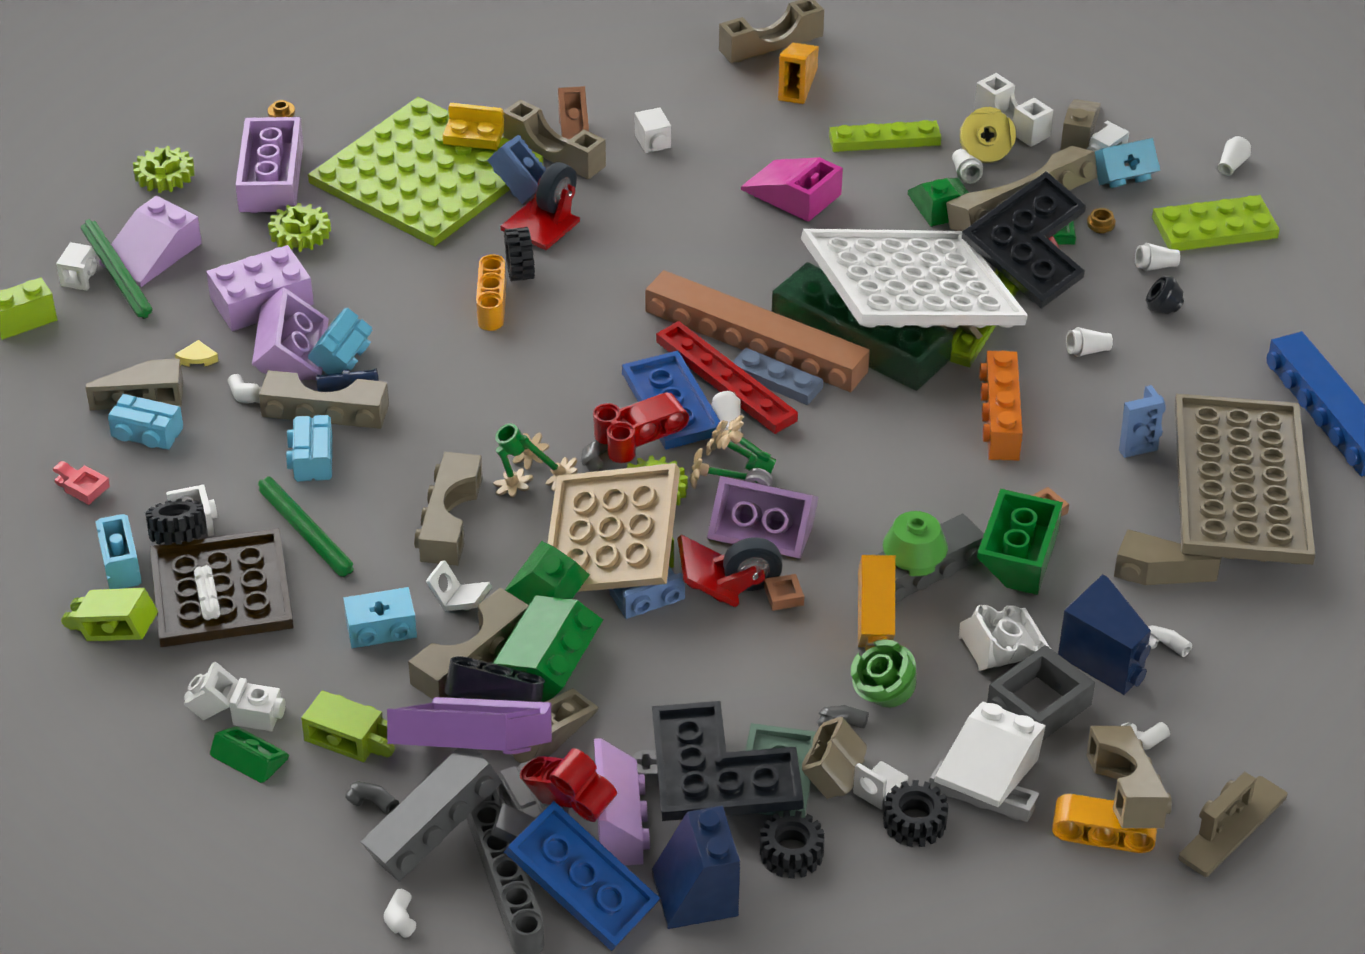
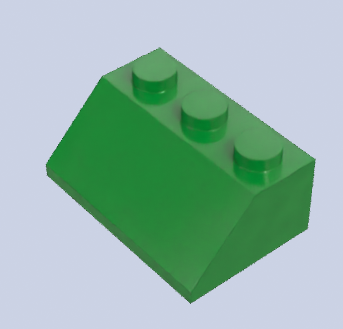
(1020, 539)
(550, 641)

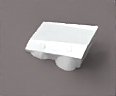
(1000, 636)

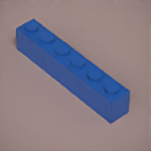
(1322, 394)

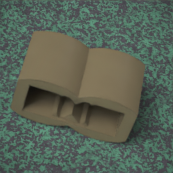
(834, 757)

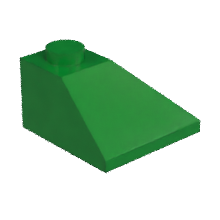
(932, 197)
(547, 574)

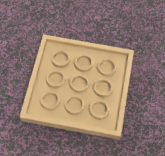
(617, 524)

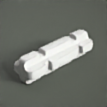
(207, 592)

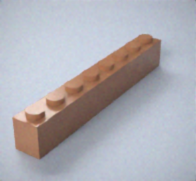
(758, 329)

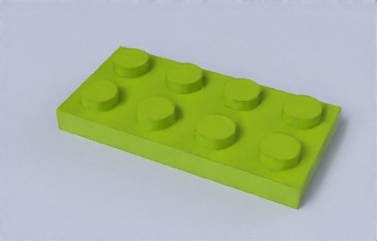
(1215, 223)

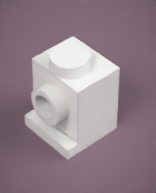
(1109, 136)
(77, 266)
(210, 692)
(256, 706)

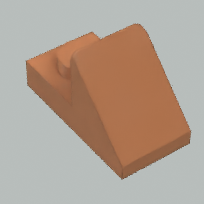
(572, 111)

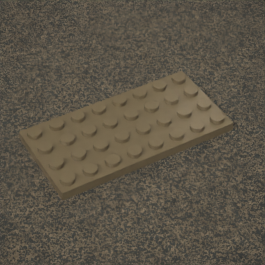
(1242, 479)

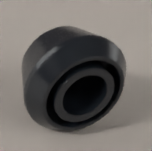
(1165, 296)

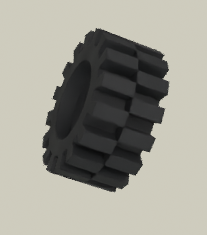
(519, 254)
(176, 521)
(912, 828)
(792, 859)

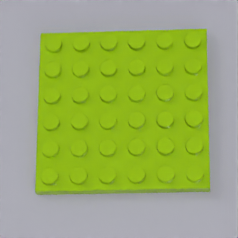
(411, 177)

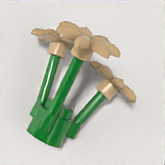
(721, 438)
(520, 445)

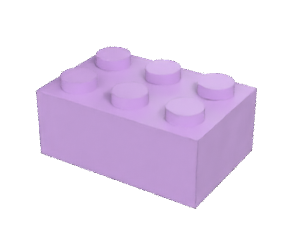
(248, 283)

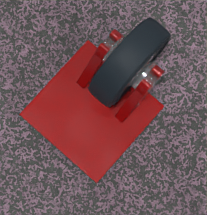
(550, 210)
(728, 575)

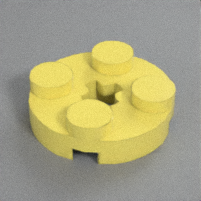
(998, 124)

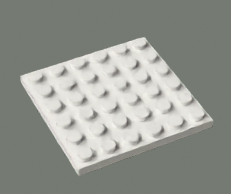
(912, 278)

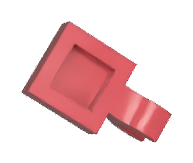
(82, 483)

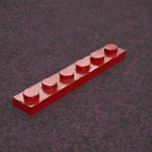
(727, 376)

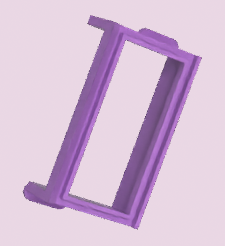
(472, 724)

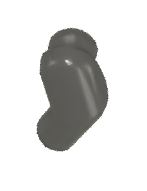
(591, 455)
(851, 715)
(373, 792)

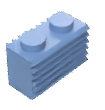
(518, 168)

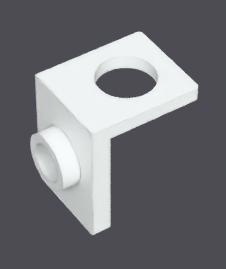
(199, 494)
(457, 595)
(876, 782)

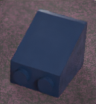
(1105, 637)
(699, 871)

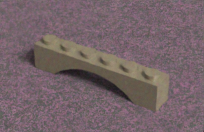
(1069, 166)

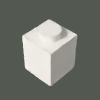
(652, 130)

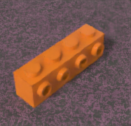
(1001, 405)

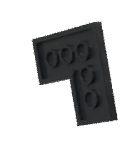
(1018, 243)
(701, 774)

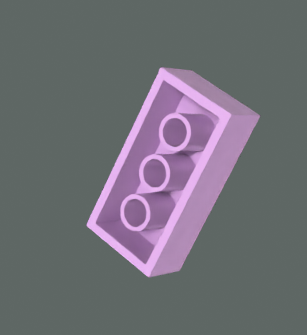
(269, 164)

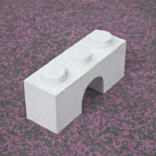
(1030, 119)

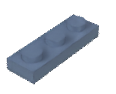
(780, 376)

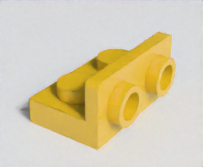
(474, 126)

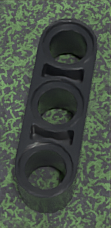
(489, 681)

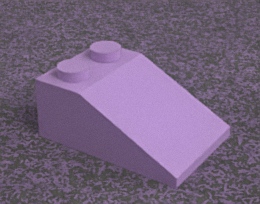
(156, 239)

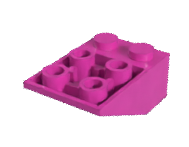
(797, 185)

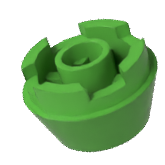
(916, 542)
(885, 674)

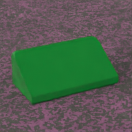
(247, 753)

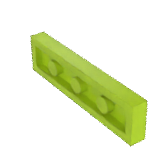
(884, 136)

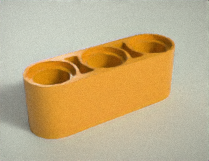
(491, 292)
(1094, 823)

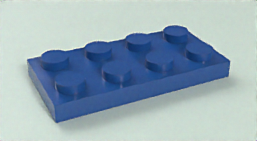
(672, 375)
(582, 875)

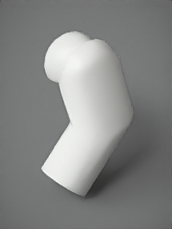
(242, 391)
(1170, 639)
(1151, 736)
(397, 916)

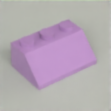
(287, 334)
(762, 512)
(622, 820)

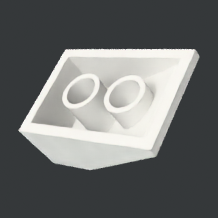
(991, 754)

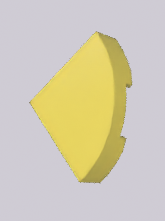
(197, 354)

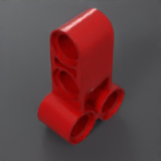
(637, 424)
(569, 783)

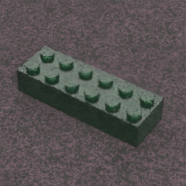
(903, 353)

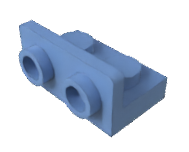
(1142, 424)
(642, 599)

